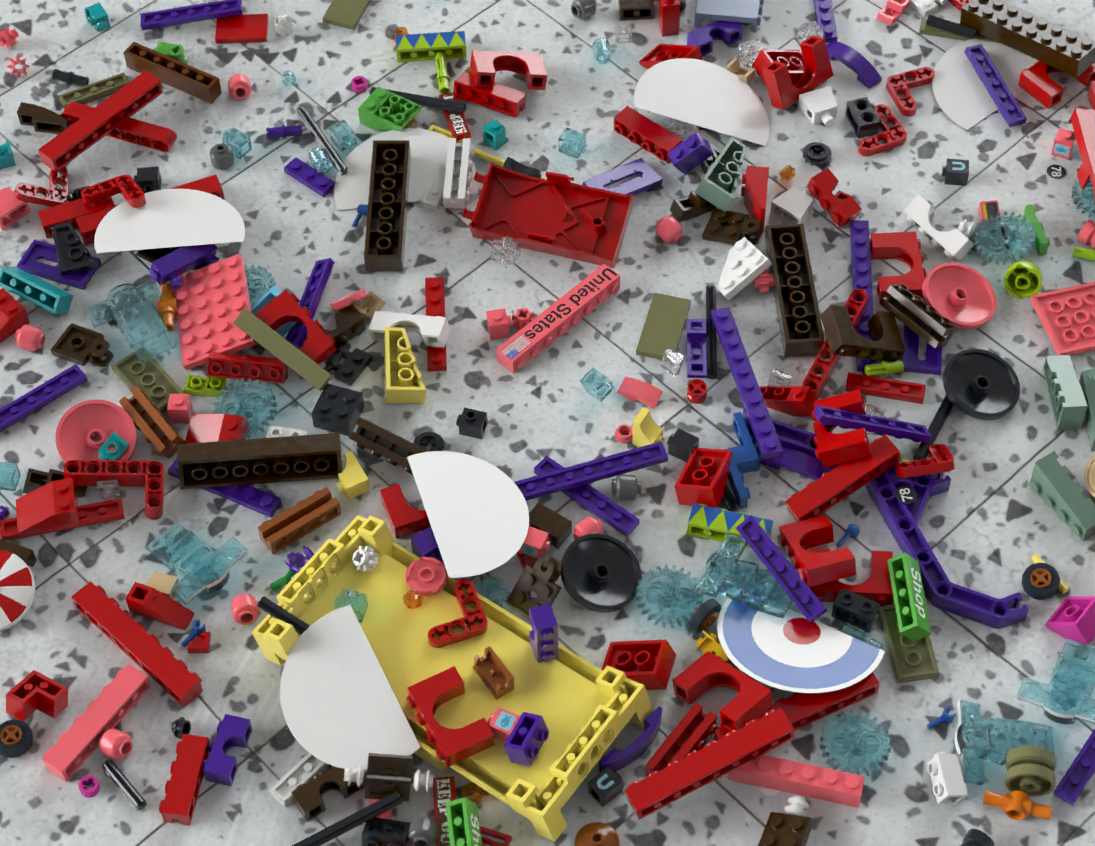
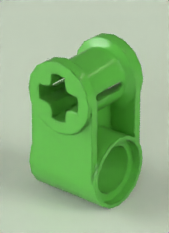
(172, 51)

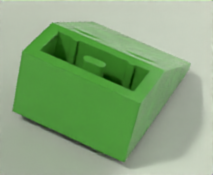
(387, 111)

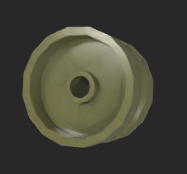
(1030, 770)

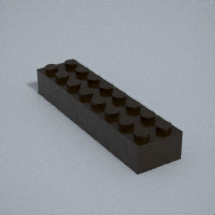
(1030, 35)
(387, 205)
(794, 290)
(259, 461)

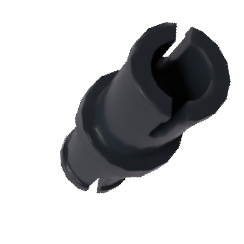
(70, 78)

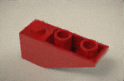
(791, 400)
(157, 606)

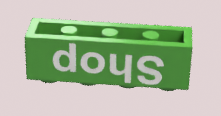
(909, 597)
(463, 823)

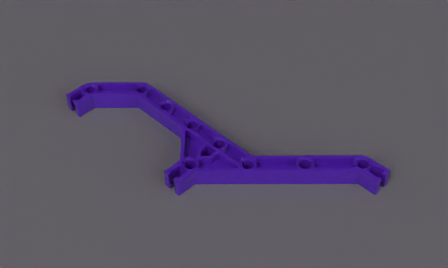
(903, 516)

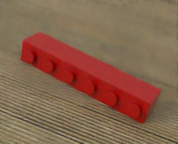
(843, 481)

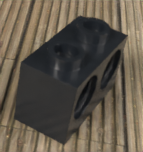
(862, 117)

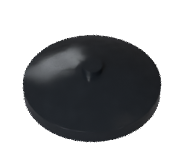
(981, 384)
(600, 573)

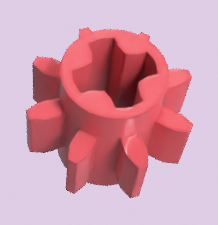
(8, 37)
(20, 62)
(764, 281)
(522, 318)

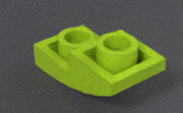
(203, 386)

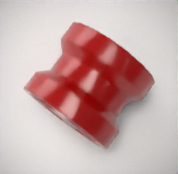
(694, 387)

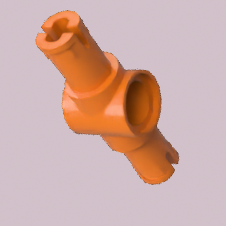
(167, 307)
(1017, 805)

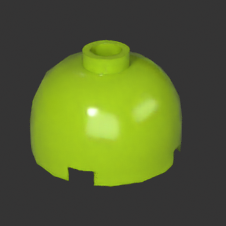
(1023, 279)

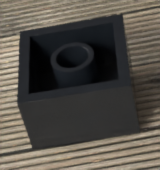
(338, 409)

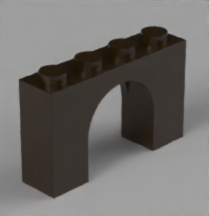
(847, 342)

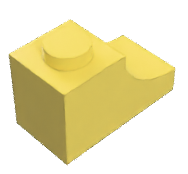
(646, 430)
(353, 478)

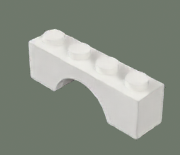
(953, 241)
(433, 329)

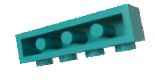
(35, 290)

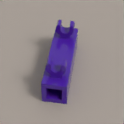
(181, 261)

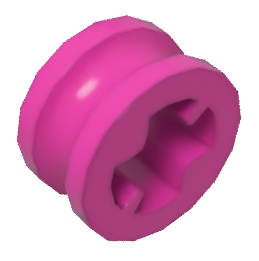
(359, 84)
(87, 780)

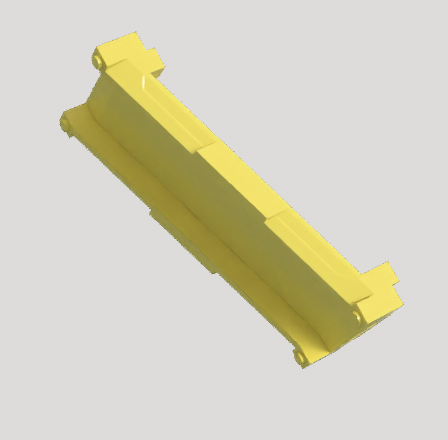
(575, 698)

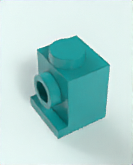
(97, 17)
(494, 131)
(6, 156)
(116, 442)

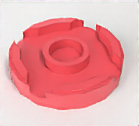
(349, 299)
(426, 576)

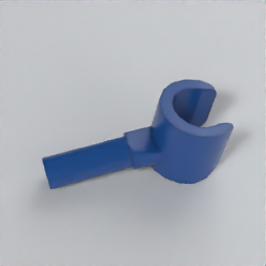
(362, 209)
(852, 530)
(196, 632)
(943, 718)

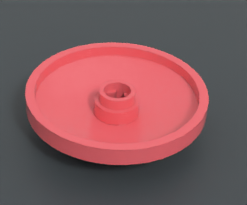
(960, 295)
(89, 426)

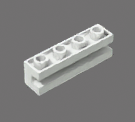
(457, 174)

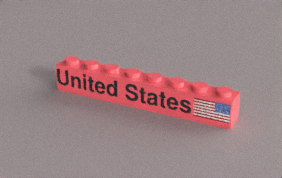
(558, 318)

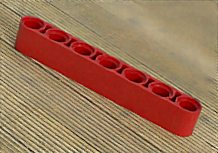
(131, 130)
(825, 367)

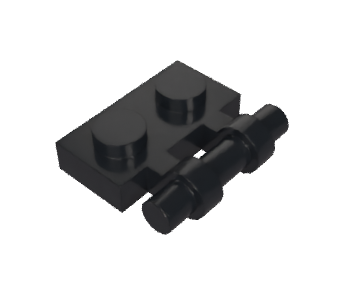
(352, 366)

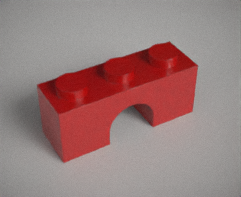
(839, 209)

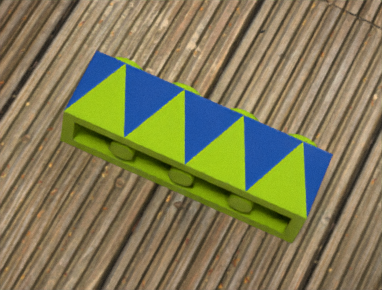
(425, 46)
(718, 523)

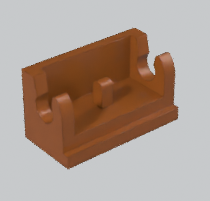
(493, 673)

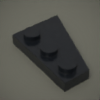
(70, 250)

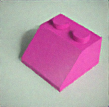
(1074, 619)

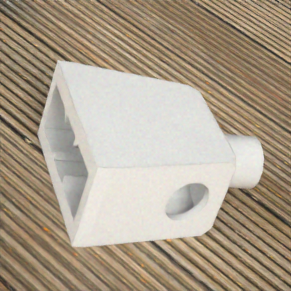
(819, 106)
(793, 206)

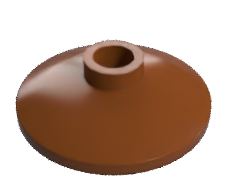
(596, 830)

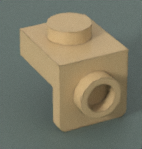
(743, 73)
(369, 305)

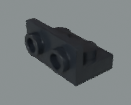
(855, 610)
(385, 832)

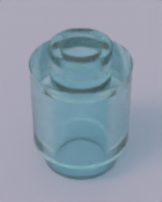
(601, 50)
(320, 160)

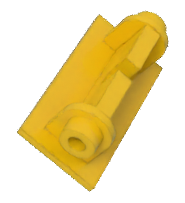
(710, 644)

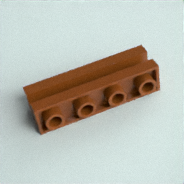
(152, 422)
(299, 520)

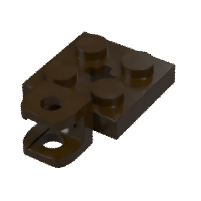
(738, 227)
(91, 348)
(540, 577)

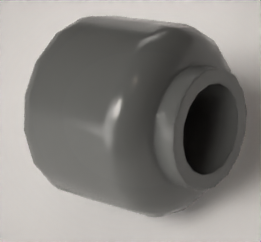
(583, 8)
(221, 156)
(626, 487)
(423, 832)

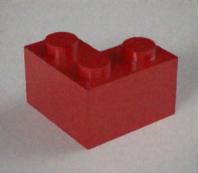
(34, 694)

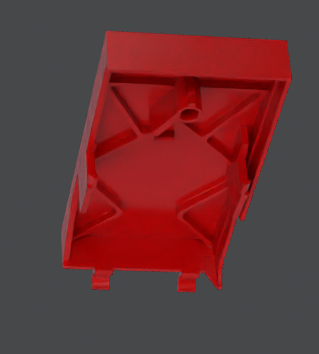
(551, 215)

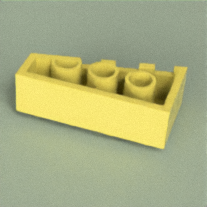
(402, 376)

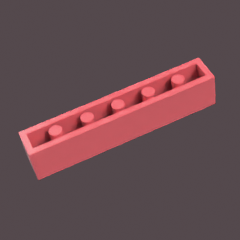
(99, 717)
(801, 780)

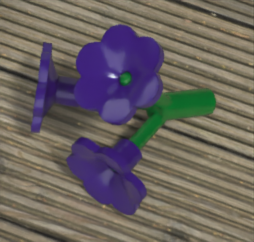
(295, 562)

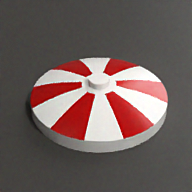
(16, 589)

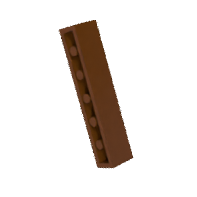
(173, 72)

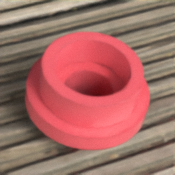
(624, 430)

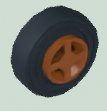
(1037, 574)
(705, 615)
(16, 731)

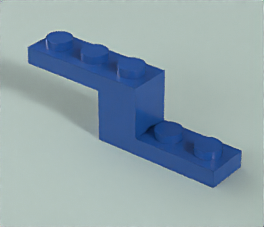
(744, 460)

